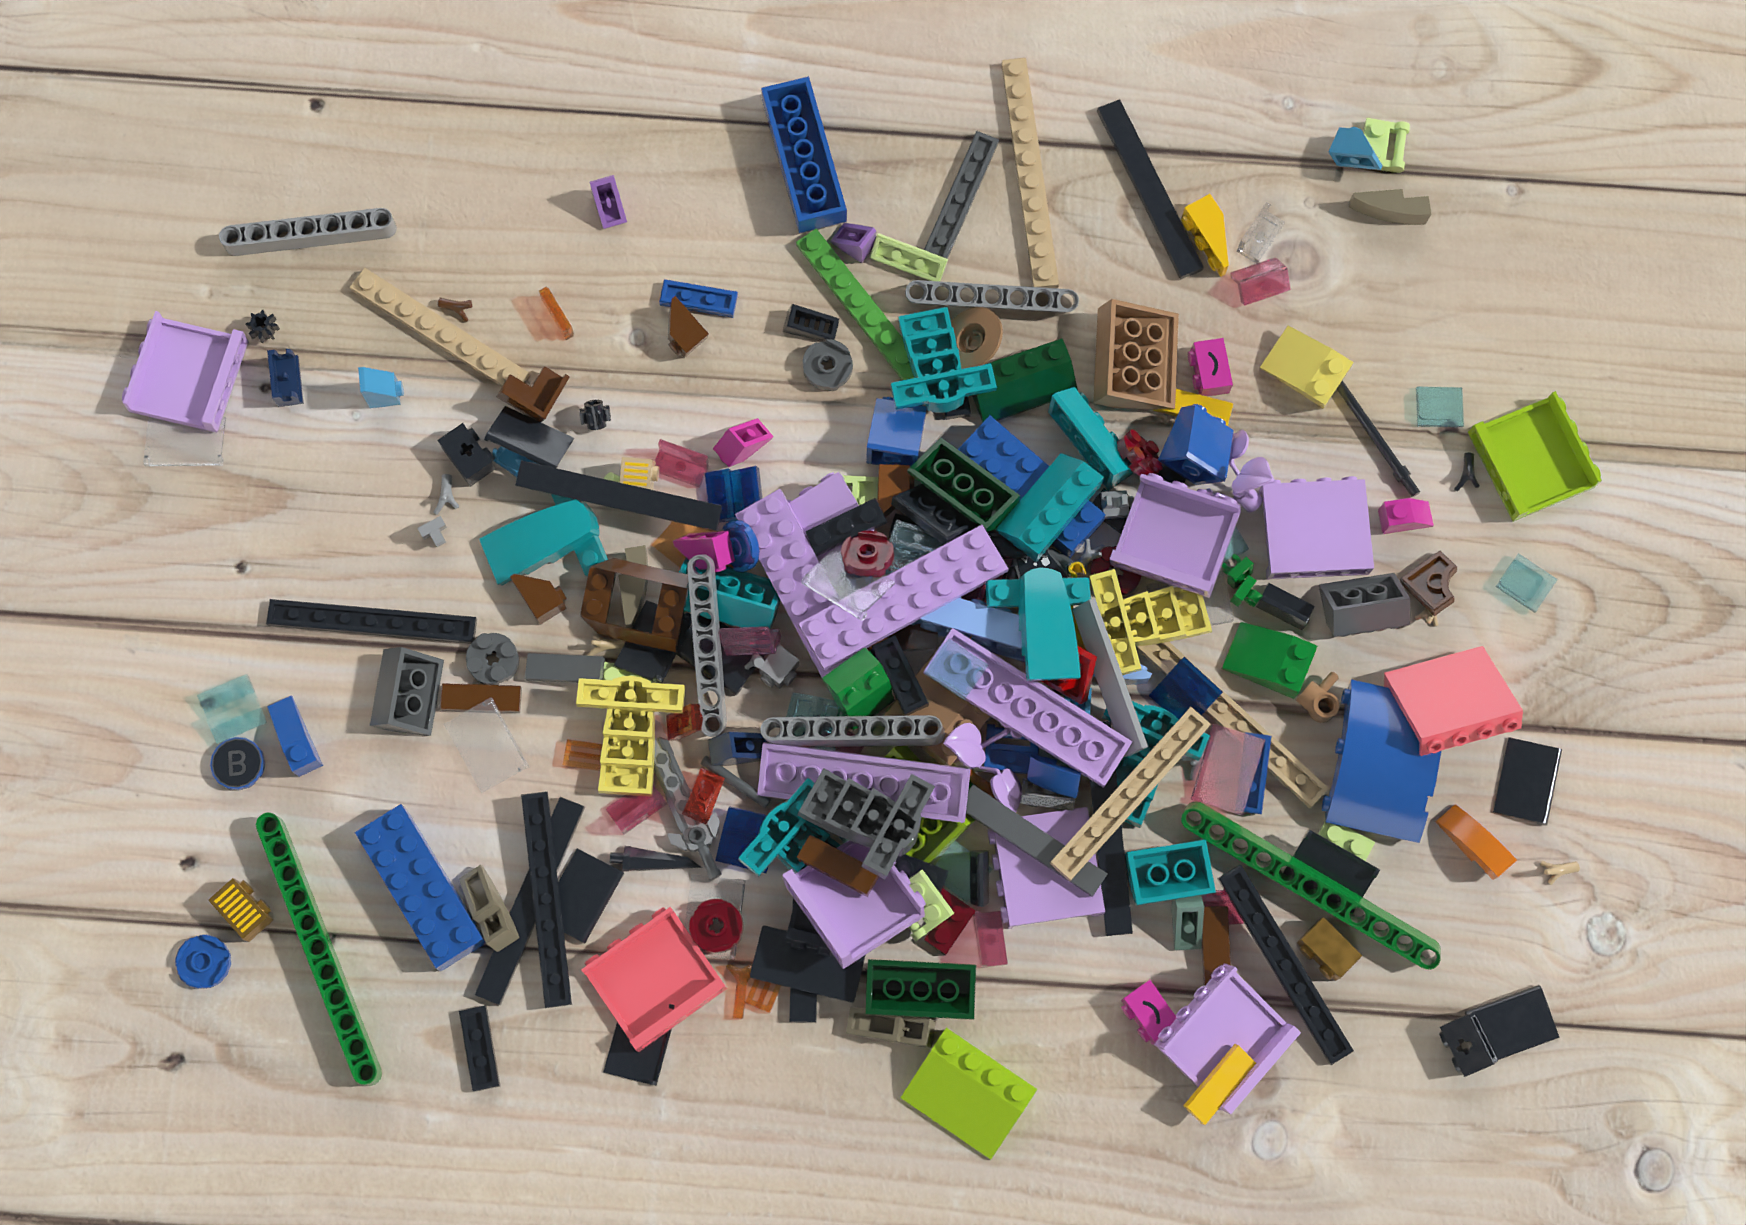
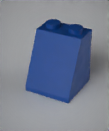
(895, 434)
(1198, 446)

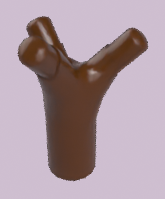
(456, 306)

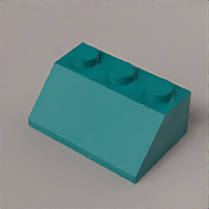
(1169, 872)

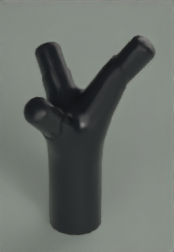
(1468, 472)

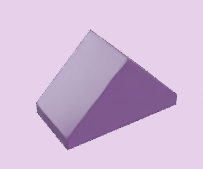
(608, 201)
(855, 240)

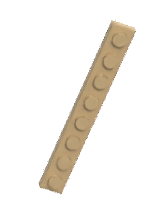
(436, 328)
(1130, 794)

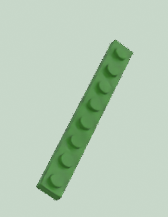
(856, 301)

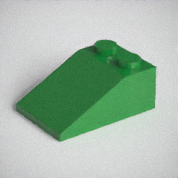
(1270, 658)
(860, 686)

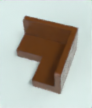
(533, 400)

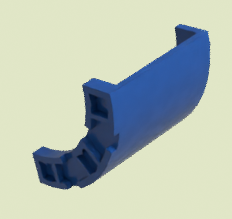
(1379, 771)

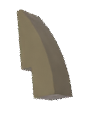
(1392, 206)
(632, 588)
(488, 909)
(896, 1029)

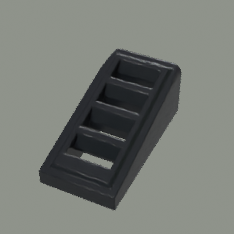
(809, 332)

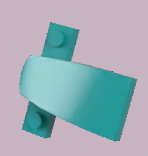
(936, 365)
(545, 538)
(1044, 619)
(1155, 725)
(784, 835)

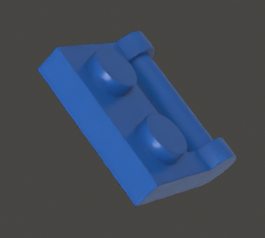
(1008, 756)

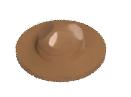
(977, 335)

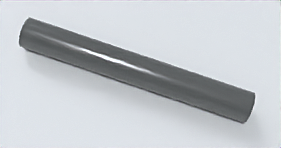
(736, 782)

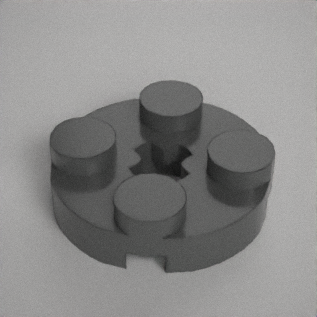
(825, 351)
(486, 645)

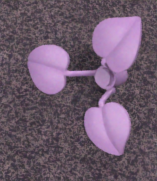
(1252, 475)
(967, 746)

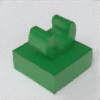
(1238, 573)
(1246, 593)

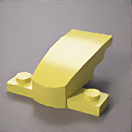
(1146, 617)
(629, 728)

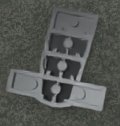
(868, 816)

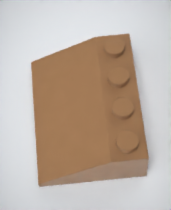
(1135, 356)
(945, 706)

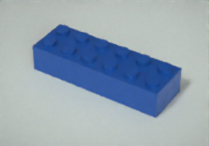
(804, 154)
(1019, 469)
(420, 887)

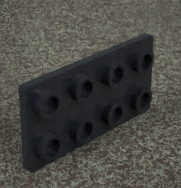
(804, 963)

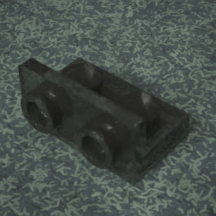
(1037, 796)

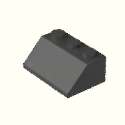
(1365, 604)
(407, 691)

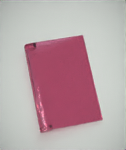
(1227, 769)

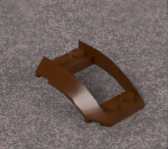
(669, 609)

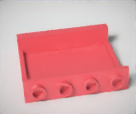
(1454, 700)
(648, 973)

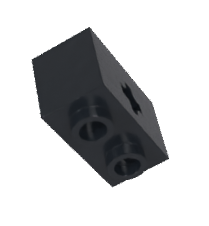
(472, 467)
(1468, 1029)

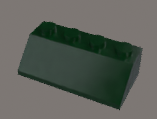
(1027, 380)
(964, 485)
(920, 989)

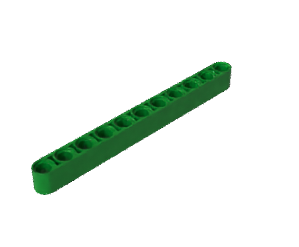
(1317, 896)
(327, 958)

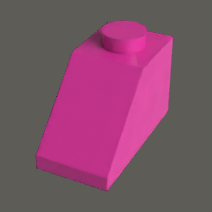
(742, 442)
(1404, 515)
(713, 544)

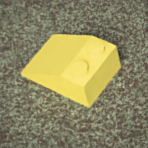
(1306, 366)

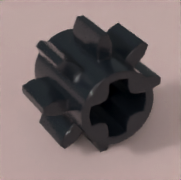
(262, 319)
(595, 414)

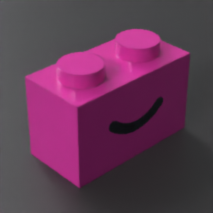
(1210, 367)
(1148, 1011)

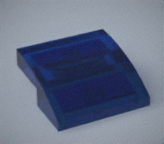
(733, 490)
(1185, 688)
(737, 834)

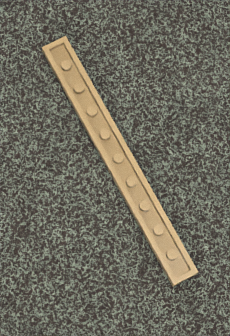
(1029, 173)
(1231, 715)

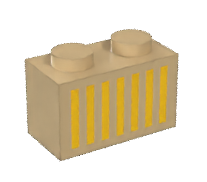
(639, 472)

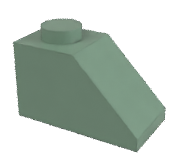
(1187, 923)

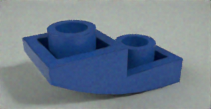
(1056, 778)

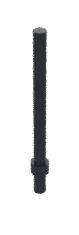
(1401, 472)

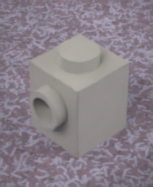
(779, 668)

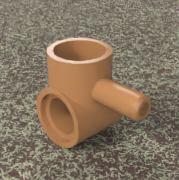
(1314, 694)

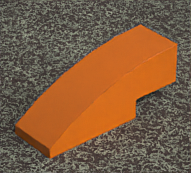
(1476, 841)

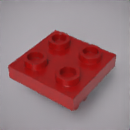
(1077, 688)

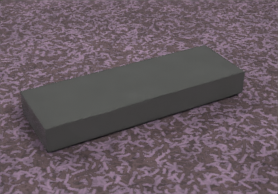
(563, 667)

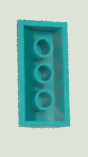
(1089, 435)
(1050, 505)
(741, 598)

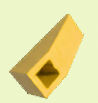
(1207, 226)

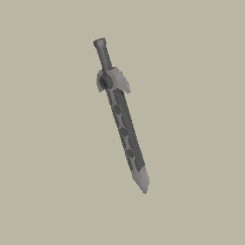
(695, 834)

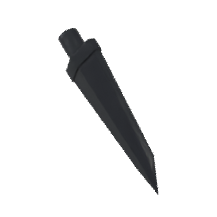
(644, 859)

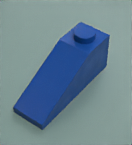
(294, 737)

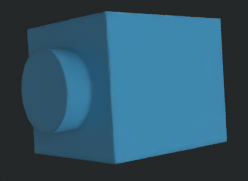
(1353, 150)
(380, 387)

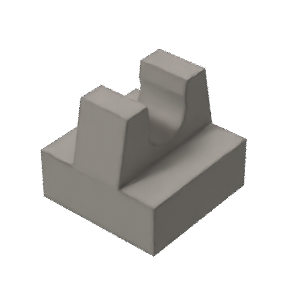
(1115, 504)
(432, 529)

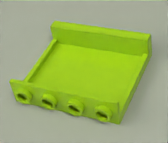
(1535, 457)

